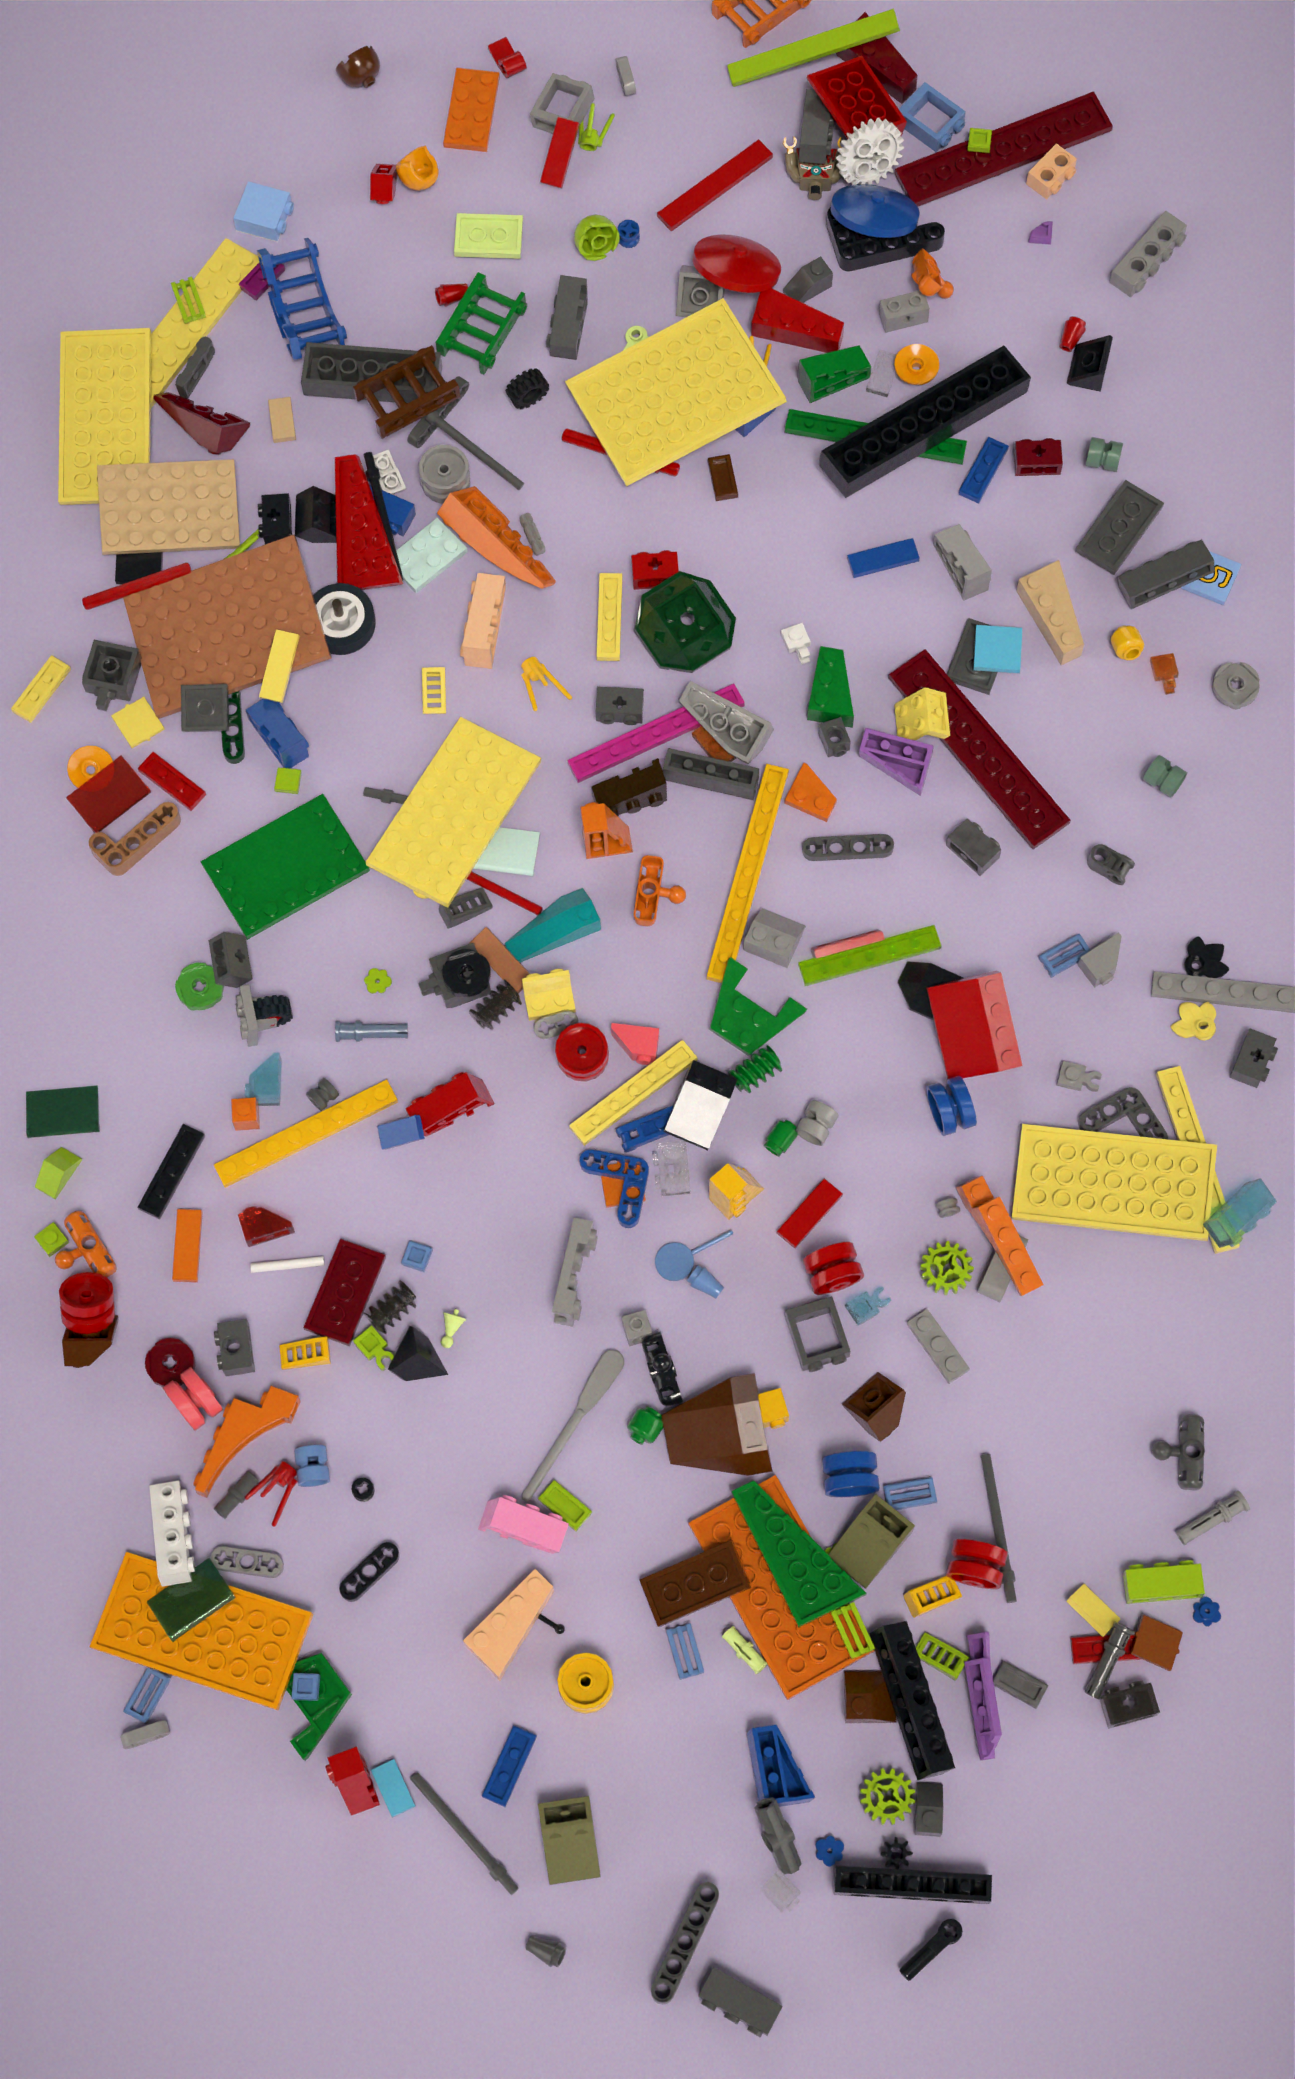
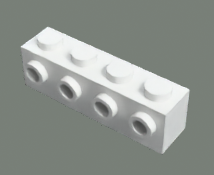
(171, 1534)

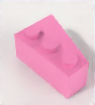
(524, 1524)

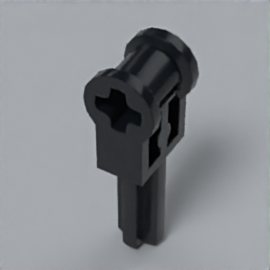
(931, 1949)

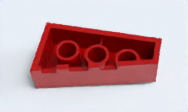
(795, 323)

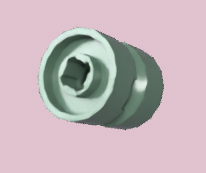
(1104, 454)
(1165, 776)

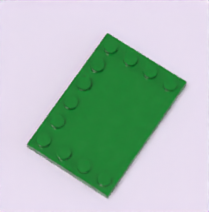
(285, 866)

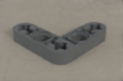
(1130, 1109)

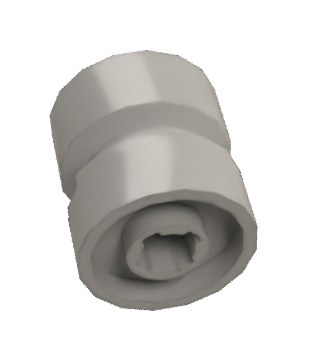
(816, 1124)

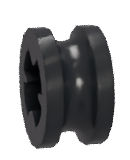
(359, 1483)

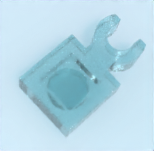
(865, 1307)

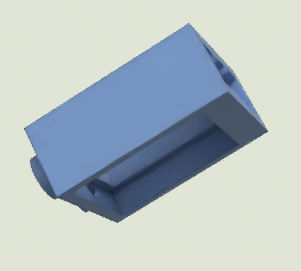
(916, 128)

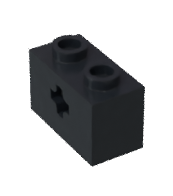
(279, 508)

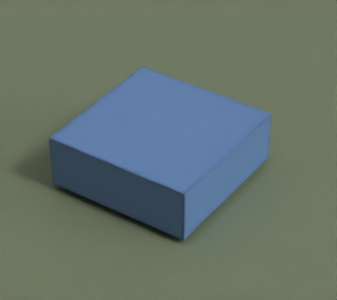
(417, 1256)
(305, 1686)

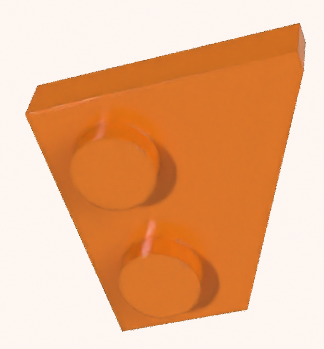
(811, 795)

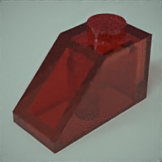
(263, 1226)

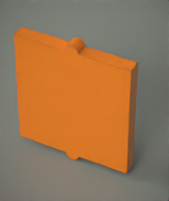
(613, 1187)

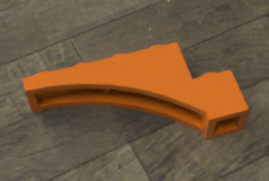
(1001, 1233)
(241, 1426)

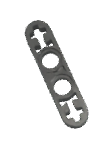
(424, 429)
(848, 851)

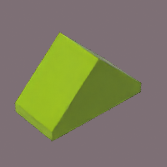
(56, 1172)

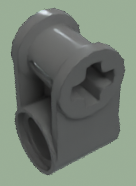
(1111, 865)

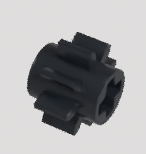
(896, 1846)

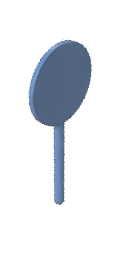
(676, 1260)

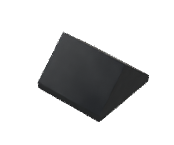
(1090, 363)

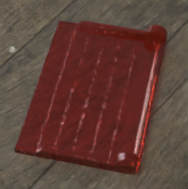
(108, 794)

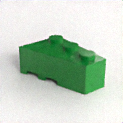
(832, 372)
(830, 689)

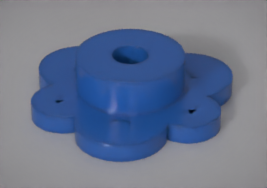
(1200, 1614)
(829, 1858)

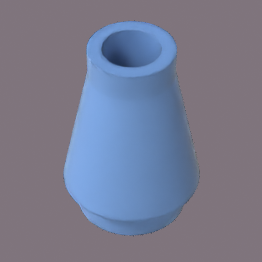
(704, 1281)

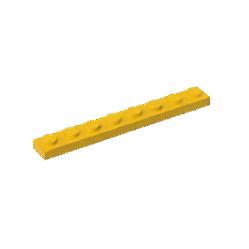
(305, 1133)

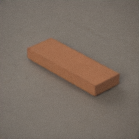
(500, 959)

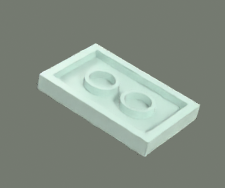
(429, 554)

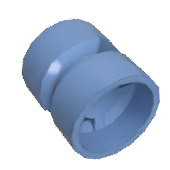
(313, 1474)

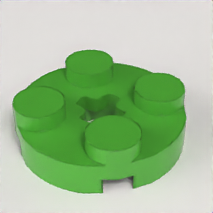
(198, 999)

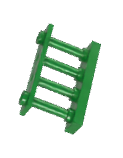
(469, 306)

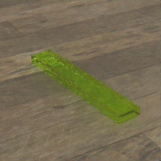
(870, 955)

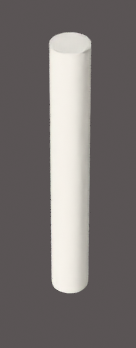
(287, 1264)

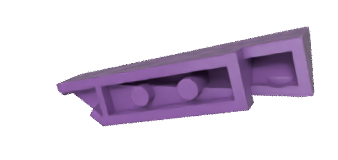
(983, 1695)

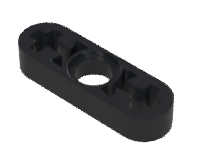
(369, 1582)

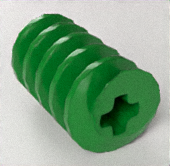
(756, 1069)

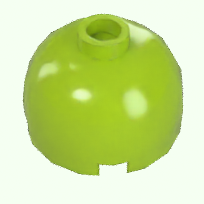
(596, 237)

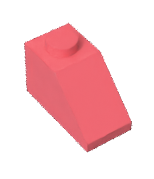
(637, 1041)

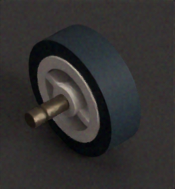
(345, 617)

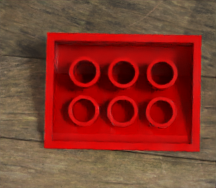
(855, 95)
(974, 1025)

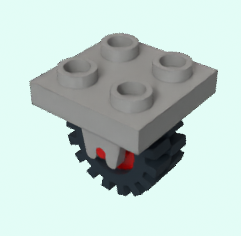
(260, 1013)

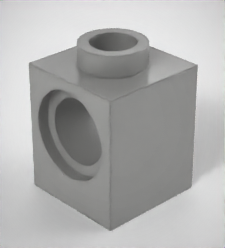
(636, 1327)

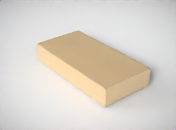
(282, 419)

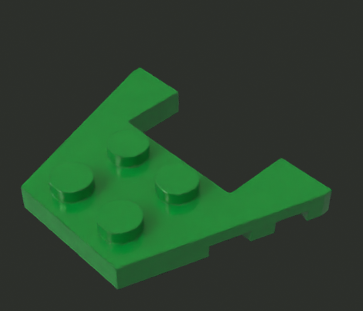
(742, 1020)
(320, 1713)

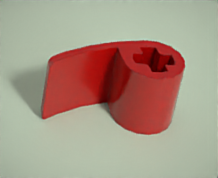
(506, 59)

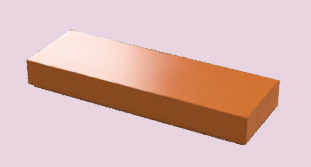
(187, 1245)

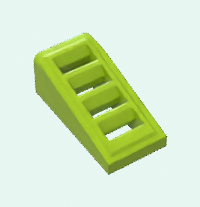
(953, 1674)

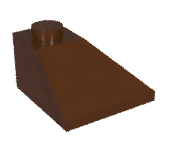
(84, 1349)
(877, 1406)
(867, 1698)

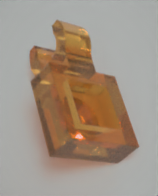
(1165, 669)

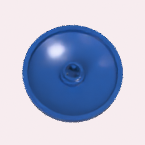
(875, 210)

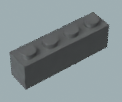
(816, 130)
(1166, 573)
(711, 774)

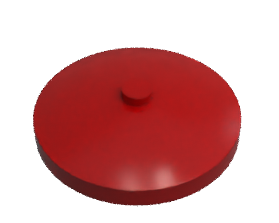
(736, 263)

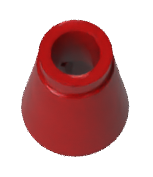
(450, 293)
(1072, 332)

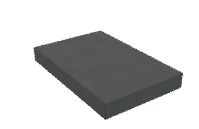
(962, 665)

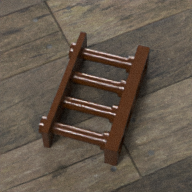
(407, 412)

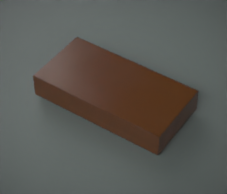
(722, 477)

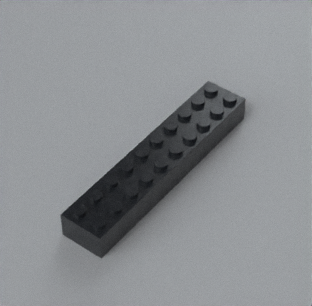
(924, 421)

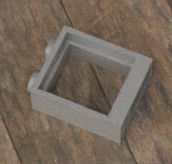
(545, 120)

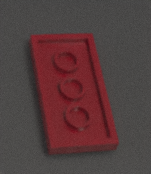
(344, 1292)

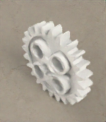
(870, 152)

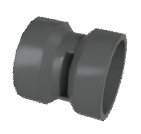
(321, 1095)

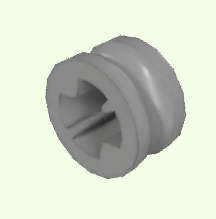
(948, 1207)

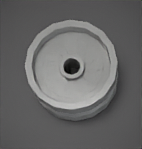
(443, 471)

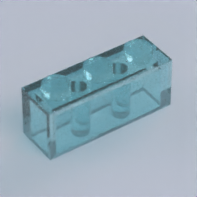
(1240, 1213)

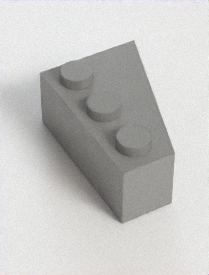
(963, 561)

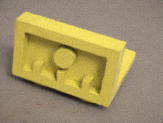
(922, 715)
(548, 993)

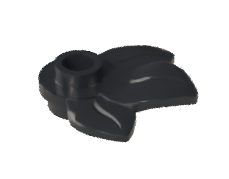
(1207, 957)

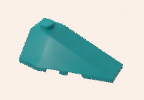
(561, 923)

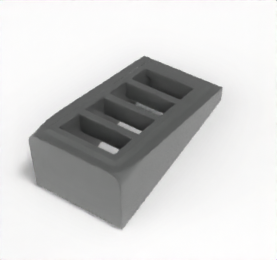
(459, 917)

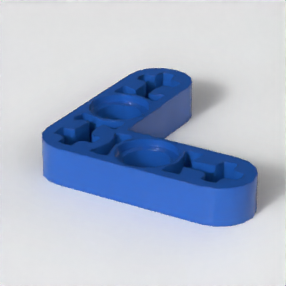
(630, 1180)

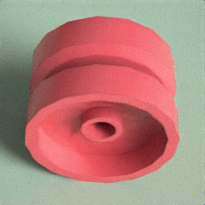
(194, 1397)

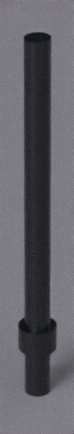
(373, 477)

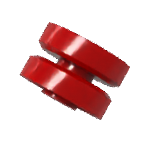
(587, 1065)
(833, 1268)
(87, 1303)
(977, 1564)

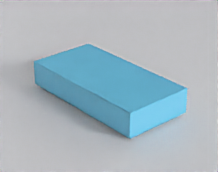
(393, 1788)

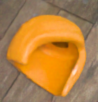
(418, 169)

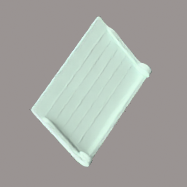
(510, 852)

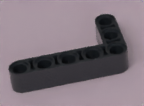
(881, 252)

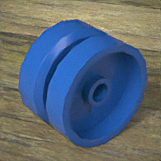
(951, 1105)
(850, 1474)

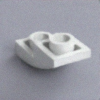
(390, 476)

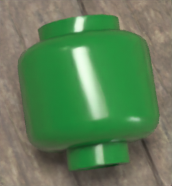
(645, 1425)

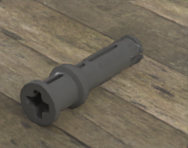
(1113, 1650)

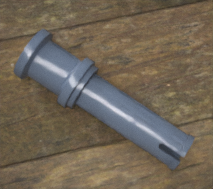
(359, 1031)

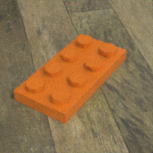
(471, 109)

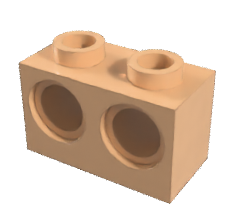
(1048, 169)

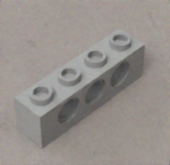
(1167, 228)

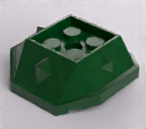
(682, 645)

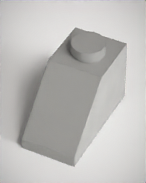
(1101, 961)

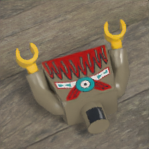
(812, 176)

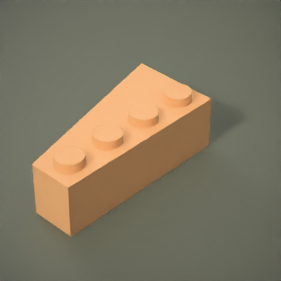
(483, 620)
(508, 1625)

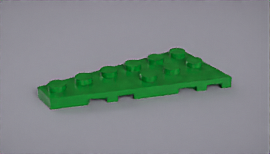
(800, 1567)

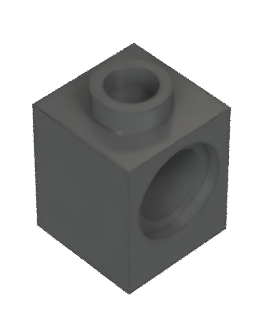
(830, 729)

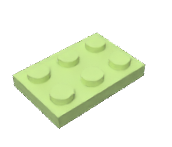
(488, 235)

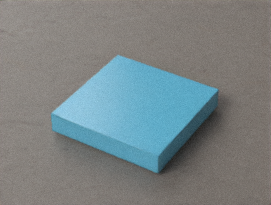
(997, 649)

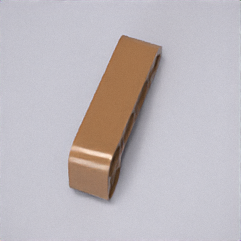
(135, 836)

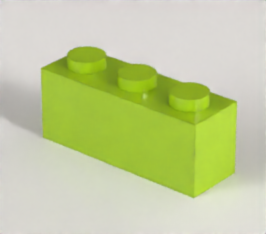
(1163, 1582)

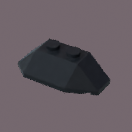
(914, 985)

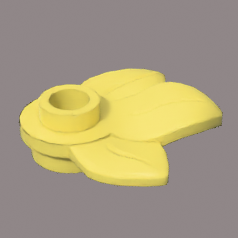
(1193, 1018)

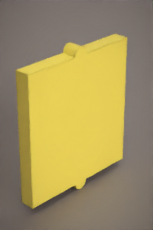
(137, 722)

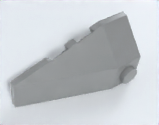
(732, 726)

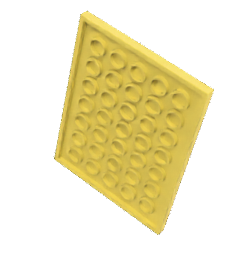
(675, 391)

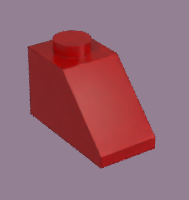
(383, 183)

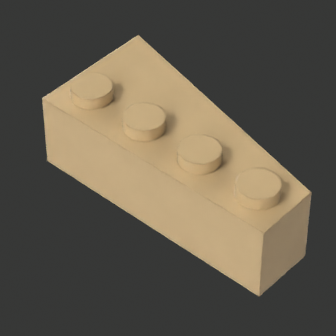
(1052, 610)

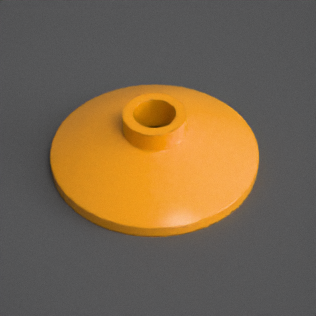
(916, 356)
(83, 758)

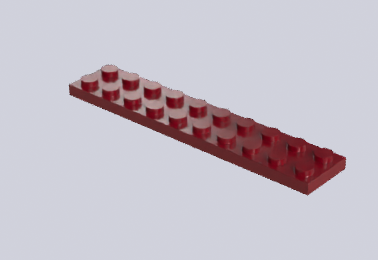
(1009, 149)
(986, 754)

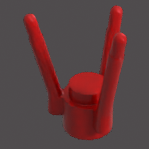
(280, 1475)

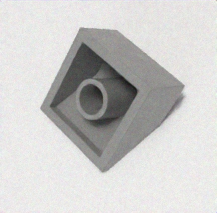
(695, 292)
(773, 937)

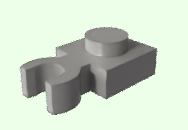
(1074, 1076)

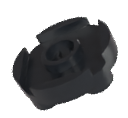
(464, 986)

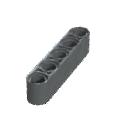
(690, 1931)

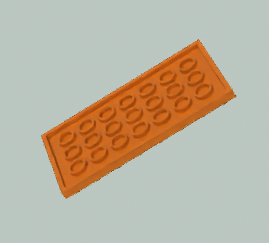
(793, 1654)

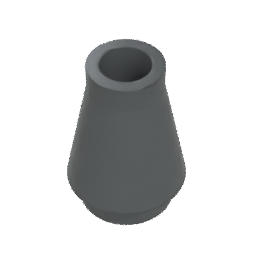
(548, 1951)

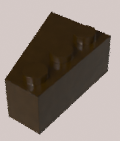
(634, 791)

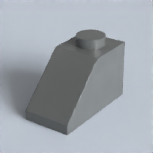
(809, 281)
(929, 1810)

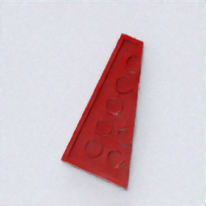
(362, 543)

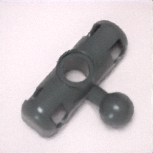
(1192, 1466)

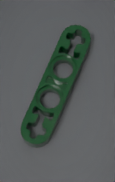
(234, 720)

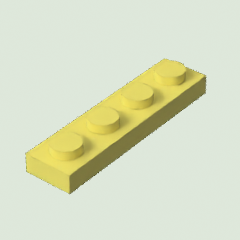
(609, 616)

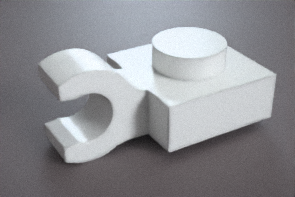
(797, 640)

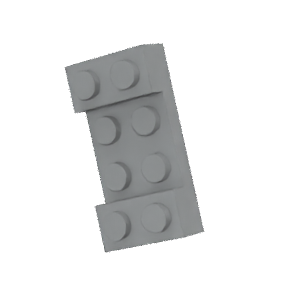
(580, 1243)

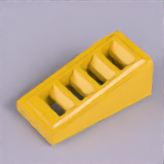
(314, 1361)
(917, 1600)

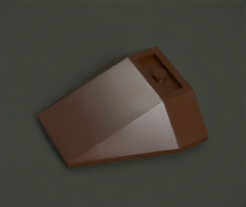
(720, 1429)

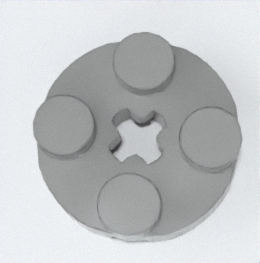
(1236, 697)

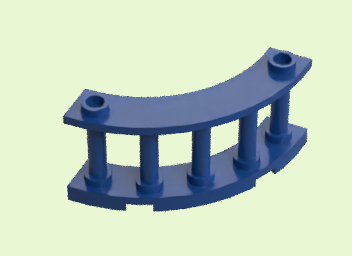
(282, 310)

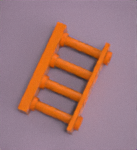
(767, 22)

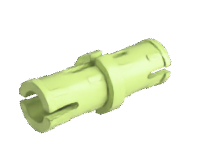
(744, 1650)

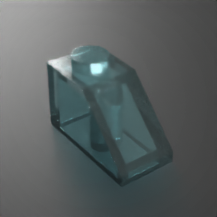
(266, 1082)

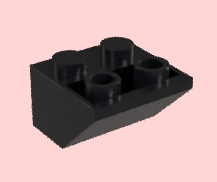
(316, 516)

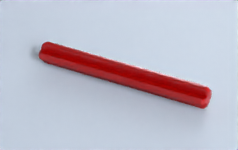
(135, 586)

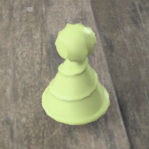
(452, 1324)

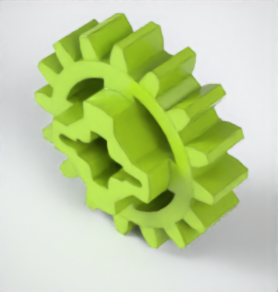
(955, 1271)
(877, 1789)

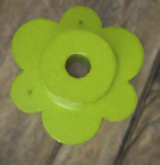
(374, 976)

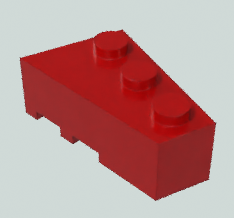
(450, 1102)
(353, 1779)

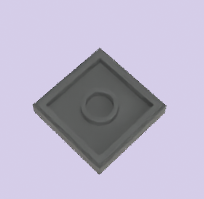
(204, 708)

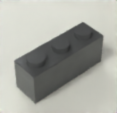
(739, 2002)

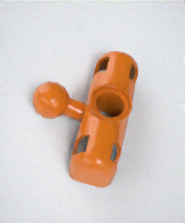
(928, 276)
(649, 903)
(80, 1234)

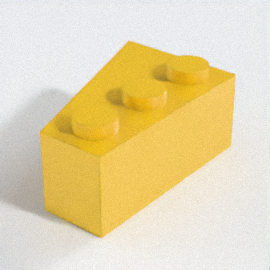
(732, 1190)

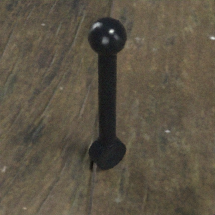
(559, 1629)

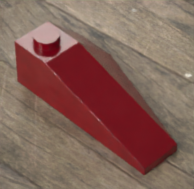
(207, 428)

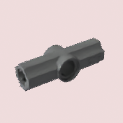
(778, 1835)

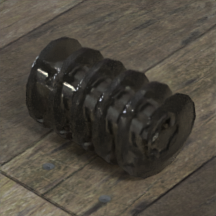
(495, 1006)
(391, 1307)

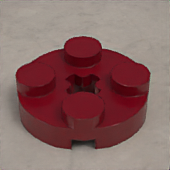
(160, 1353)

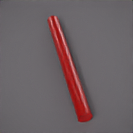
(504, 893)

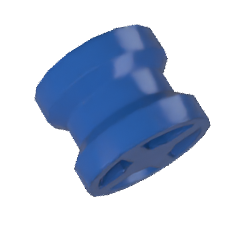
(626, 228)

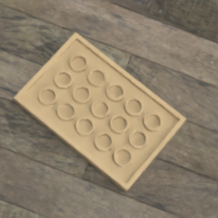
(168, 507)

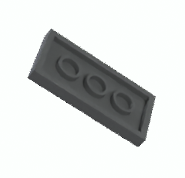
(1119, 527)

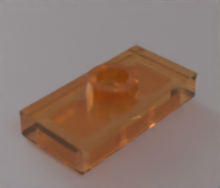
(710, 745)

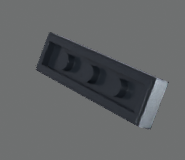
(171, 1171)

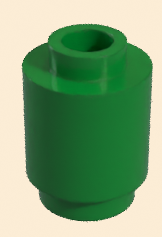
(781, 1137)

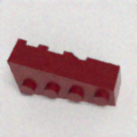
(887, 65)

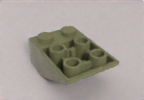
(871, 1541)
(569, 1840)

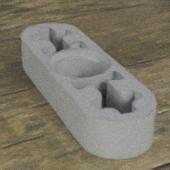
(264, 1572)

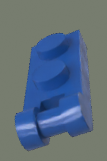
(648, 1129)

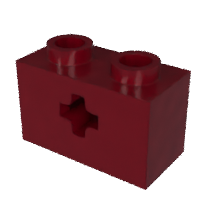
(1029, 464)

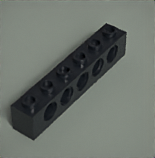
(912, 1700)
(912, 1885)

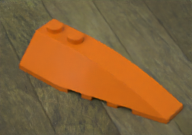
(487, 531)

